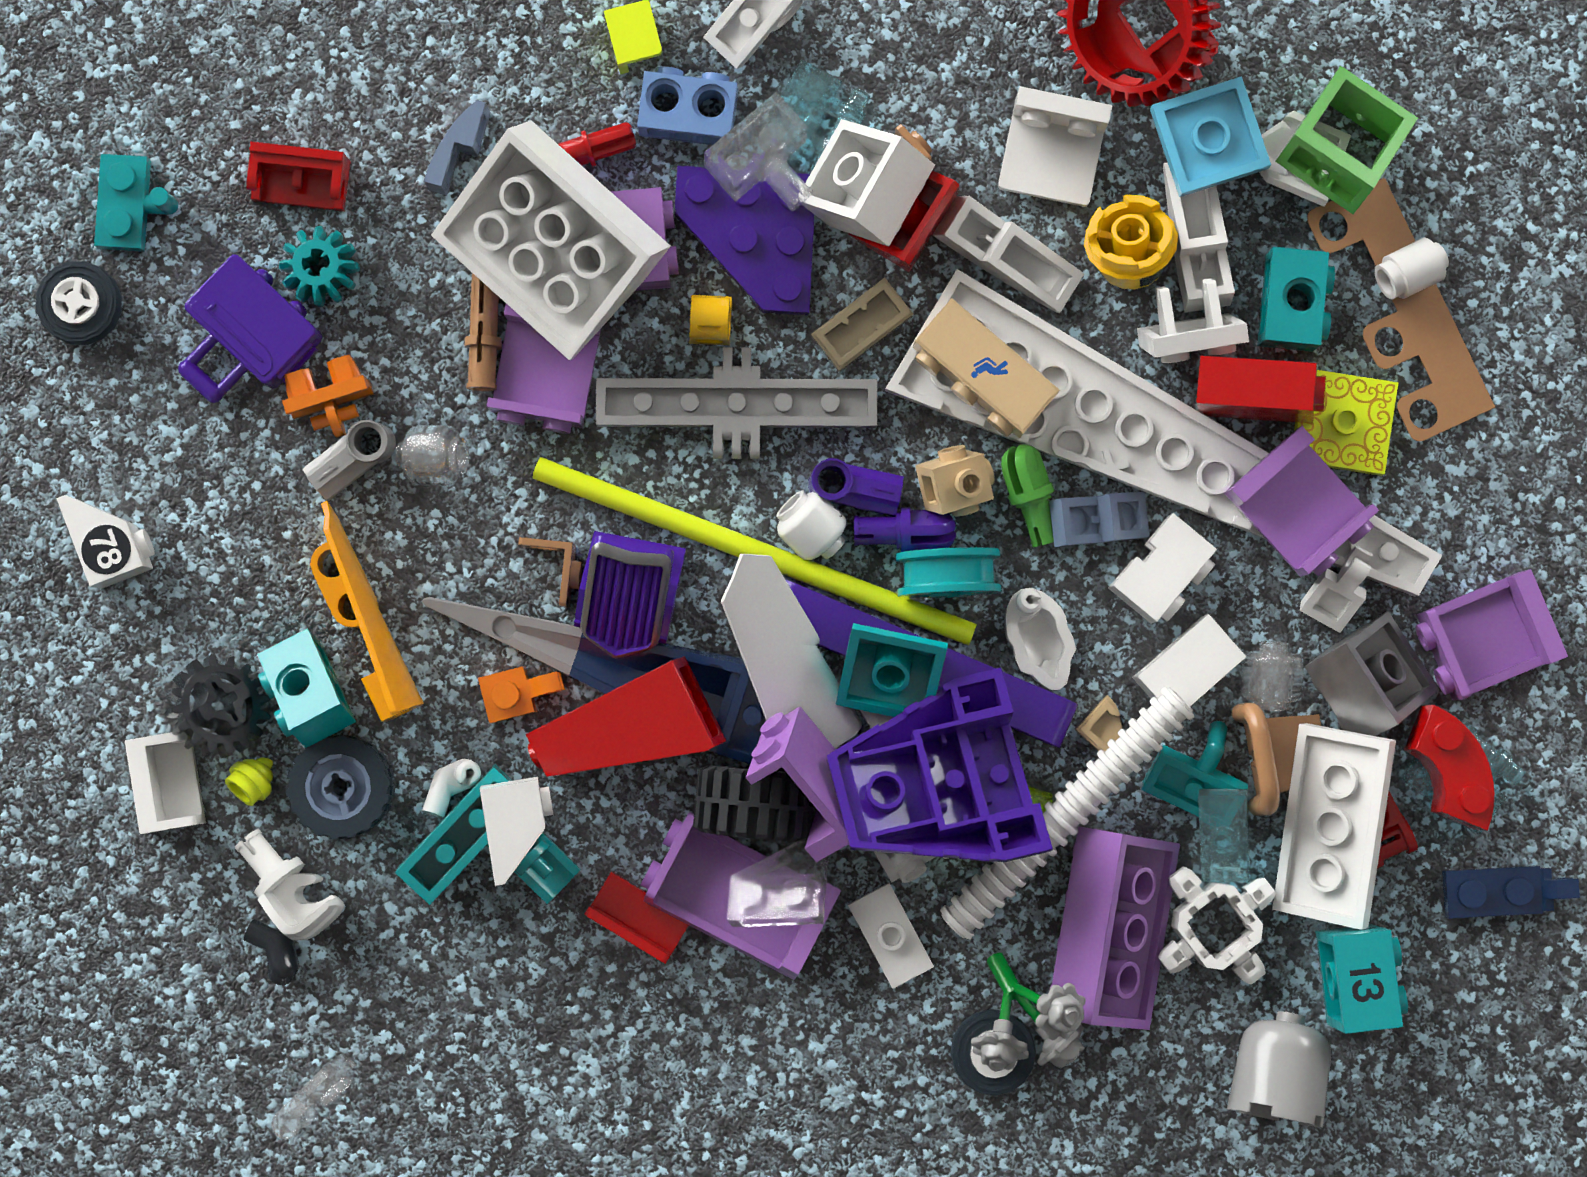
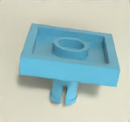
(1210, 136)

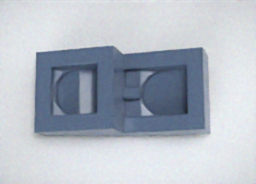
(463, 136)
(1099, 519)

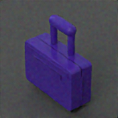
(252, 324)

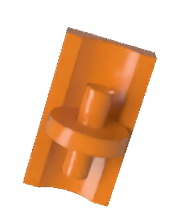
(307, 399)

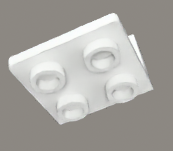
(1053, 146)

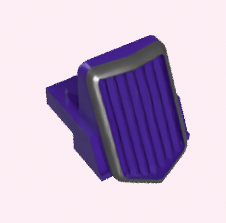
(628, 593)

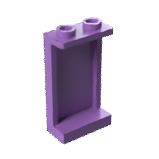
(696, 888)

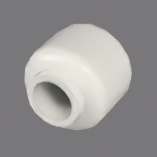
(811, 526)

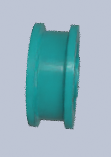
(948, 572)

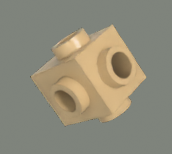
(955, 481)

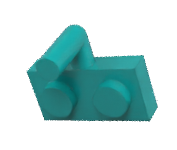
(126, 201)
(1179, 777)

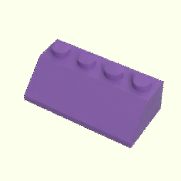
(1115, 925)

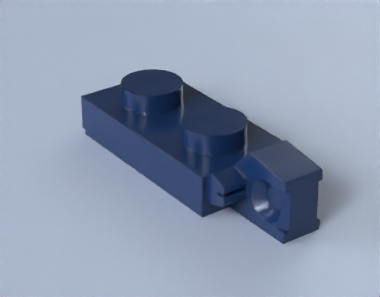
(1504, 891)

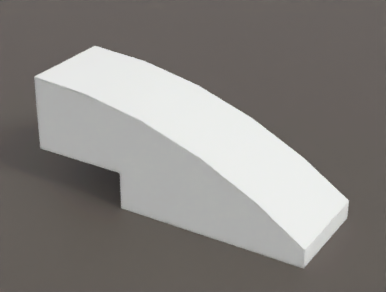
(1200, 244)
(1008, 253)

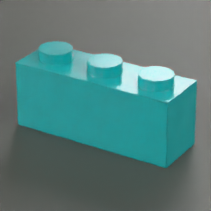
(450, 843)

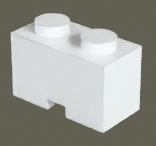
(1174, 560)

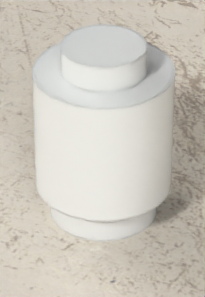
(1412, 269)

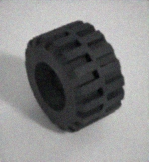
(765, 810)

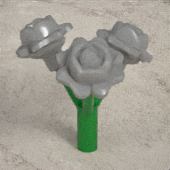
(1056, 1016)

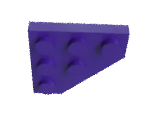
(752, 238)

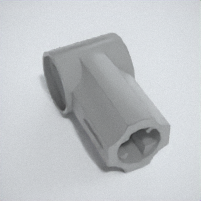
(347, 461)

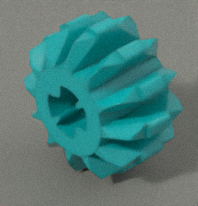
(308, 255)

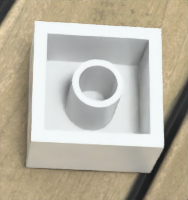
(866, 182)

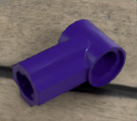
(861, 487)

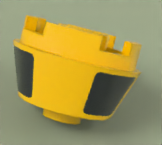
(1131, 242)

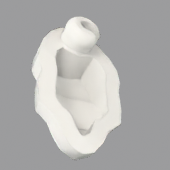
(1039, 637)

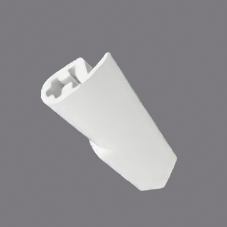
(782, 649)

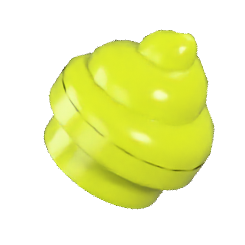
(251, 779)

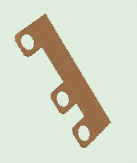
(1420, 319)

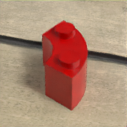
(1456, 767)

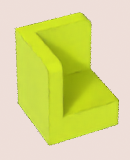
(633, 33)

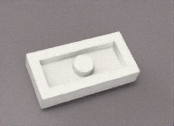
(890, 935)

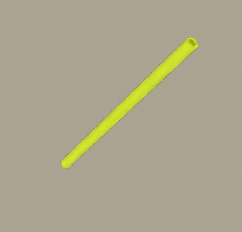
(737, 543)

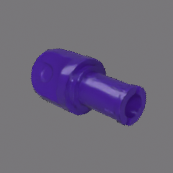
(907, 530)

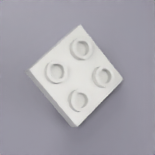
(1175, 340)

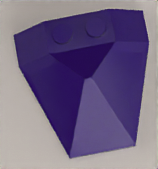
(941, 779)

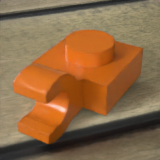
(513, 693)

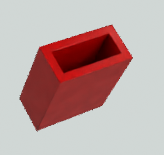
(1259, 389)

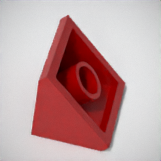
(919, 223)

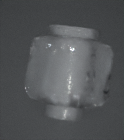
(433, 455)
(1272, 676)

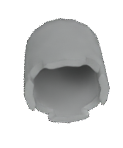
(1282, 1071)

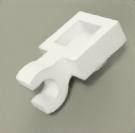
(1338, 596)

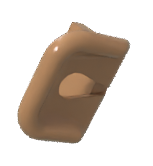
(1273, 750)

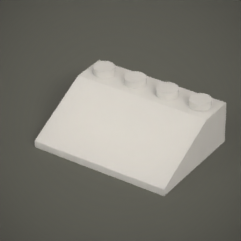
(549, 238)

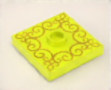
(1355, 423)

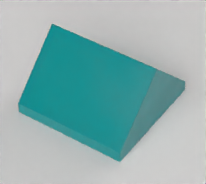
(889, 670)

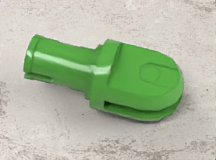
(1029, 490)

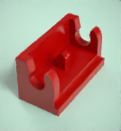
(298, 176)

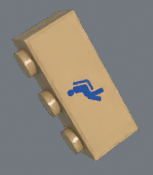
(984, 370)

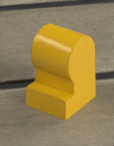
(710, 320)

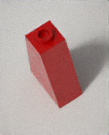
(637, 722)

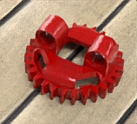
(1112, 46)

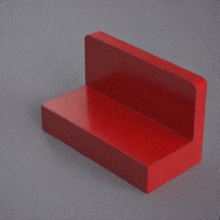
(622, 911)

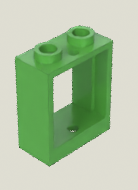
(1310, 153)

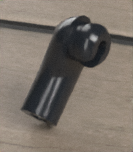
(279, 951)

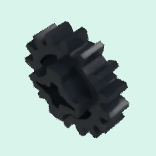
(228, 723)

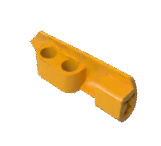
(391, 683)

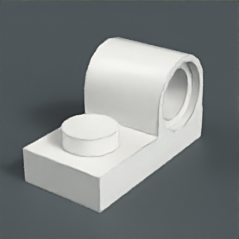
(747, 25)

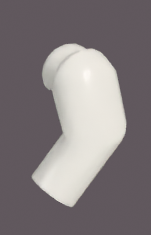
(448, 782)

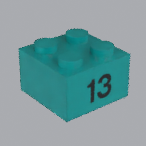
(1361, 978)

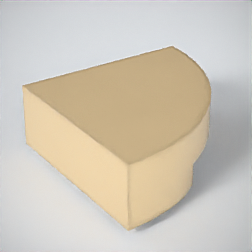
(1101, 724)

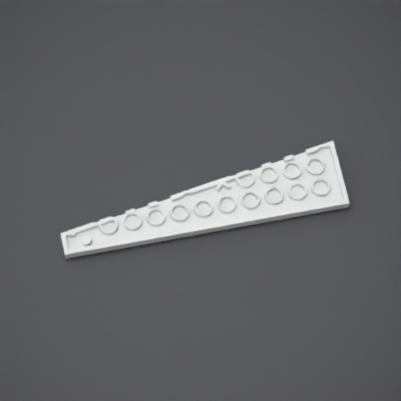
(1130, 429)

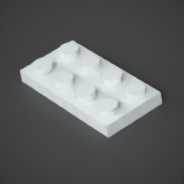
(1334, 825)

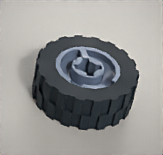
(362, 804)

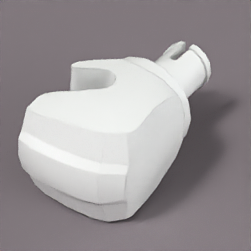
(282, 890)

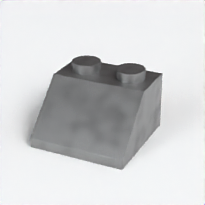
(1372, 678)

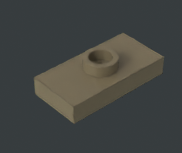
(862, 325)

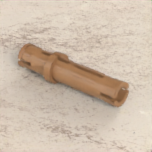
(483, 337)

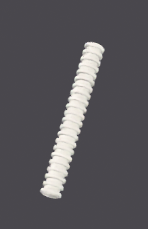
(1071, 809)

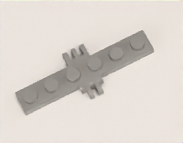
(736, 403)

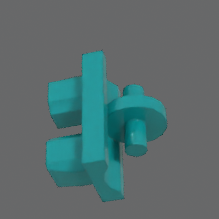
(546, 868)

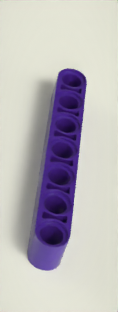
(1035, 709)

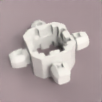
(1246, 964)

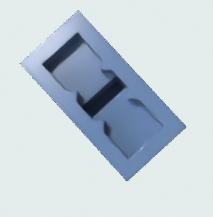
(685, 120)

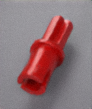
(600, 144)

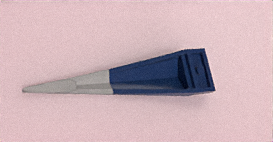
(565, 648)

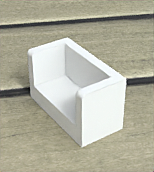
(1191, 662)
(164, 782)

